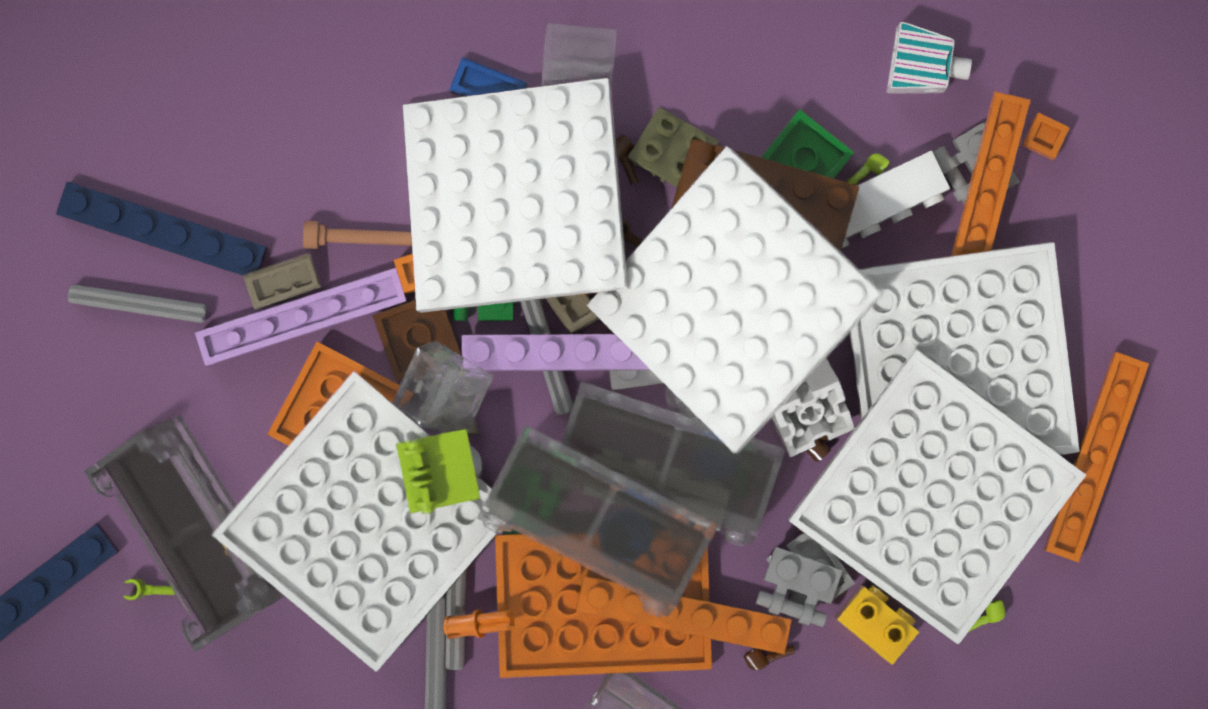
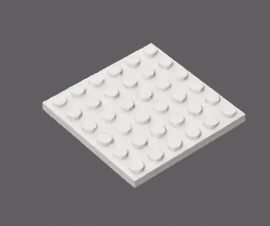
(514, 196)
(735, 300)
(984, 321)
(936, 496)
(339, 530)

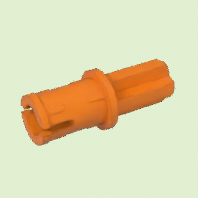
(478, 624)

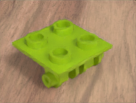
(438, 471)

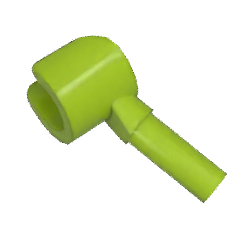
(875, 163)
(144, 589)
(994, 613)

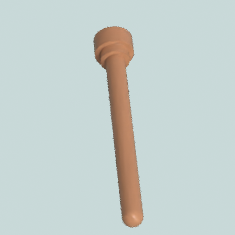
(317, 235)

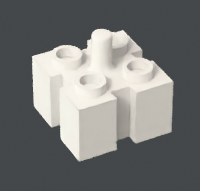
(813, 412)

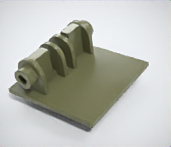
(665, 146)

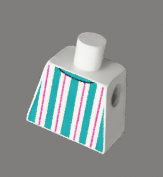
(924, 61)

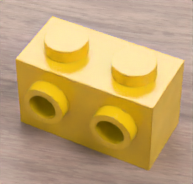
(877, 623)

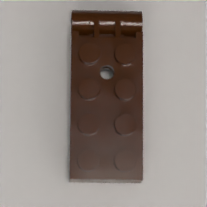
(819, 199)

